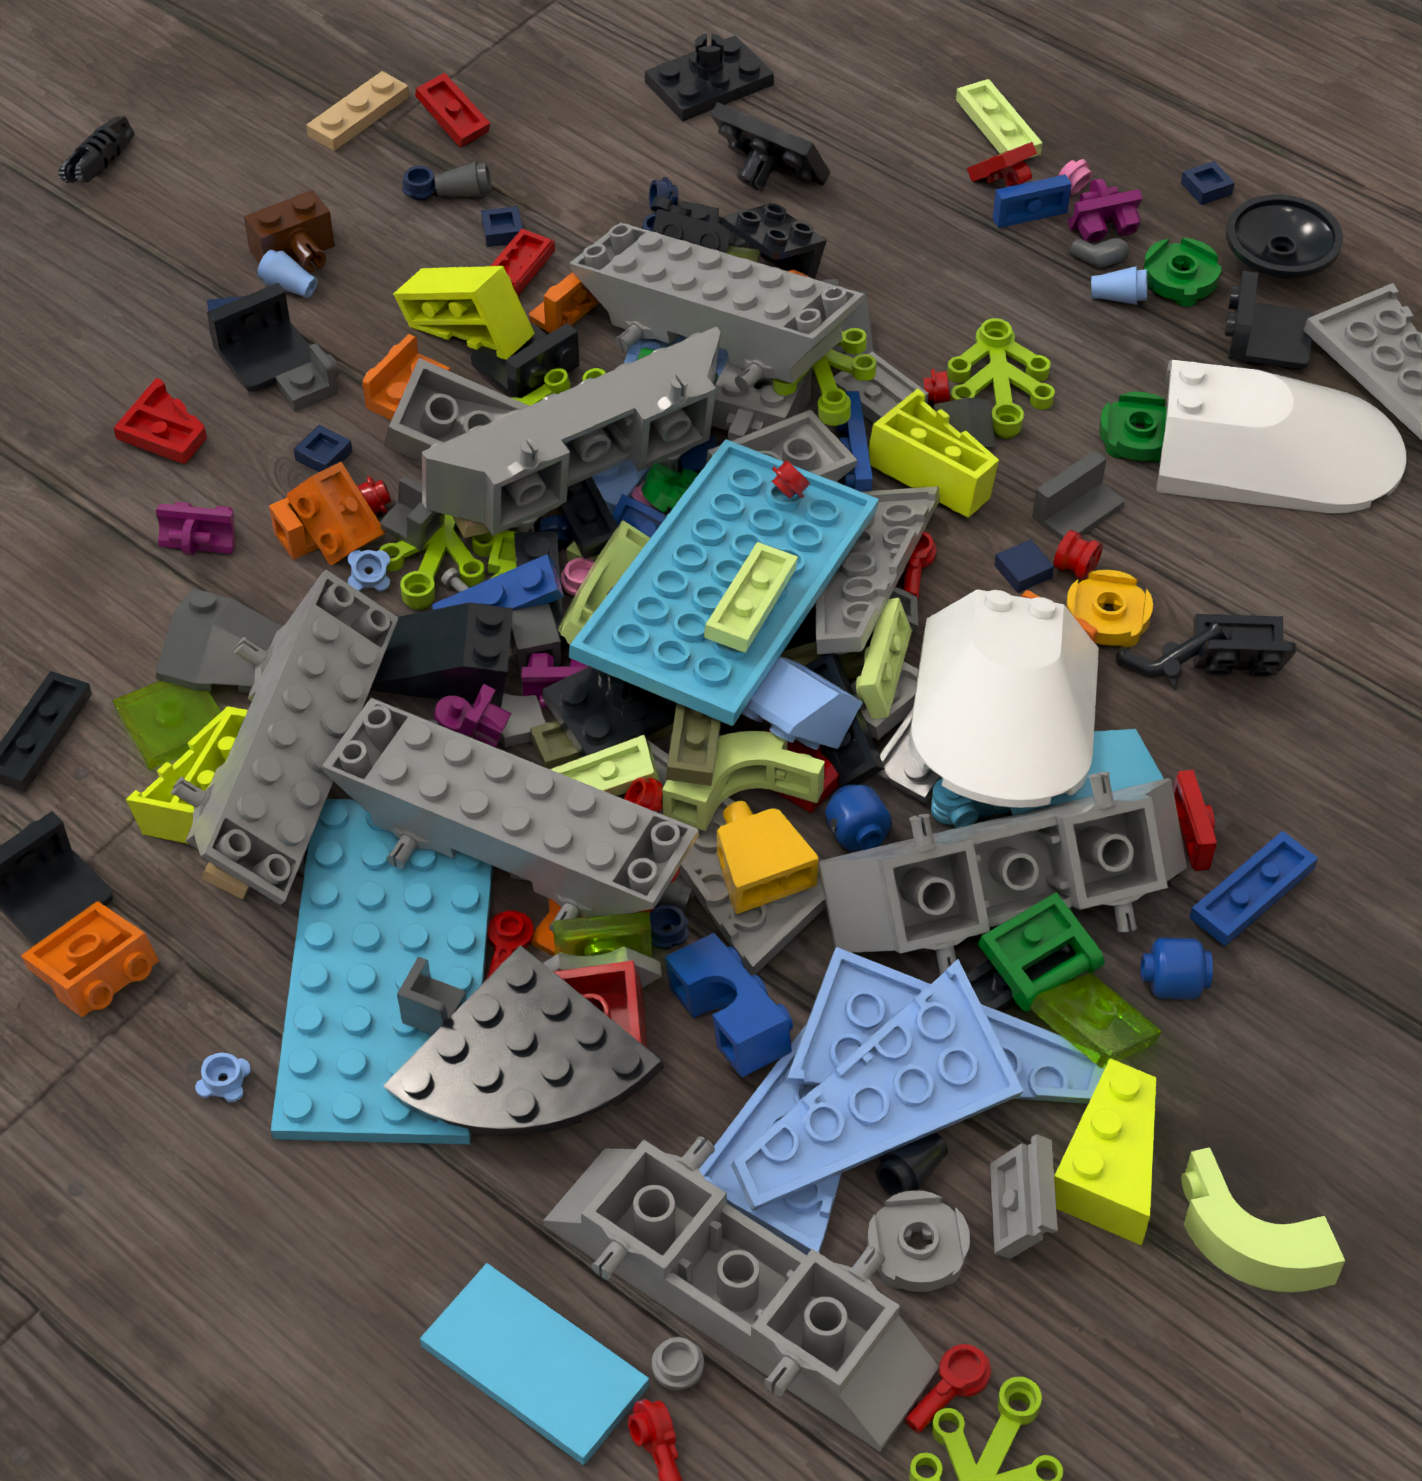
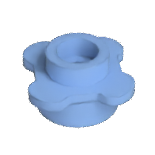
(377, 561)
(218, 1066)

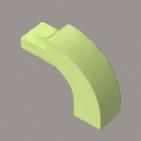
(603, 575)
(744, 763)
(1251, 1250)

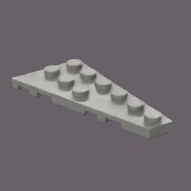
(1378, 347)
(872, 568)
(753, 933)

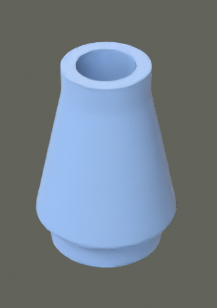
(282, 269)
(1121, 286)

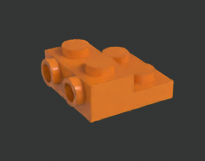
(91, 958)

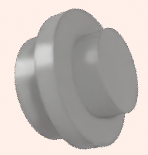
(677, 1363)

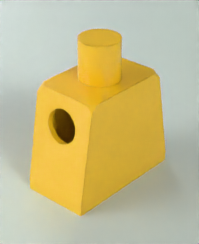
(762, 857)

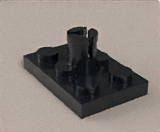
(709, 76)
(768, 149)
(605, 710)

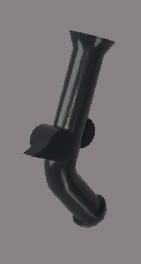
(1172, 656)

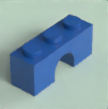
(751, 1026)

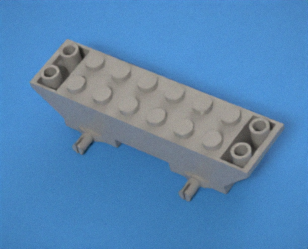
(672, 288)
(528, 458)
(303, 702)
(472, 798)
(985, 873)
(782, 1311)

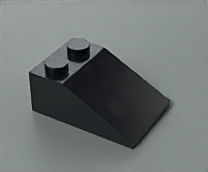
(448, 653)

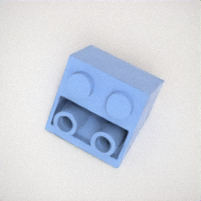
(803, 705)

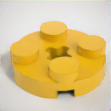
(1130, 602)

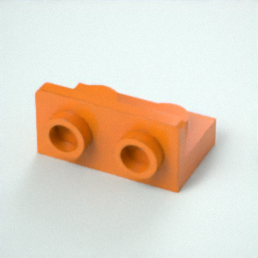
(563, 304)
(388, 379)
(335, 513)

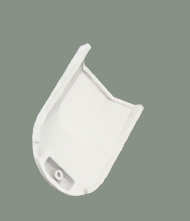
(1274, 441)
(1005, 699)

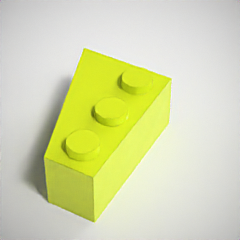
(466, 304)
(927, 451)
(165, 814)
(1110, 1156)

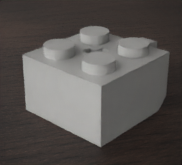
(758, 407)

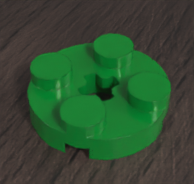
(1185, 287)
(1119, 430)
(666, 487)

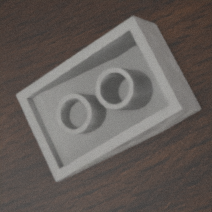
(440, 408)
(803, 443)

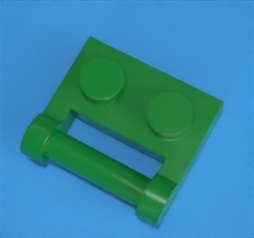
(1032, 938)

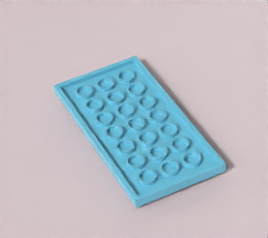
(658, 609)
(351, 954)

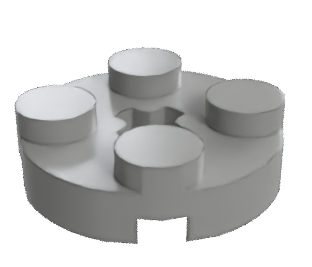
(926, 1268)

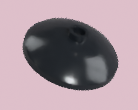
(1284, 236)

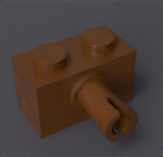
(295, 226)

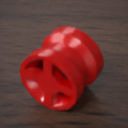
(1077, 555)

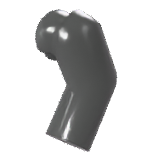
(1102, 254)

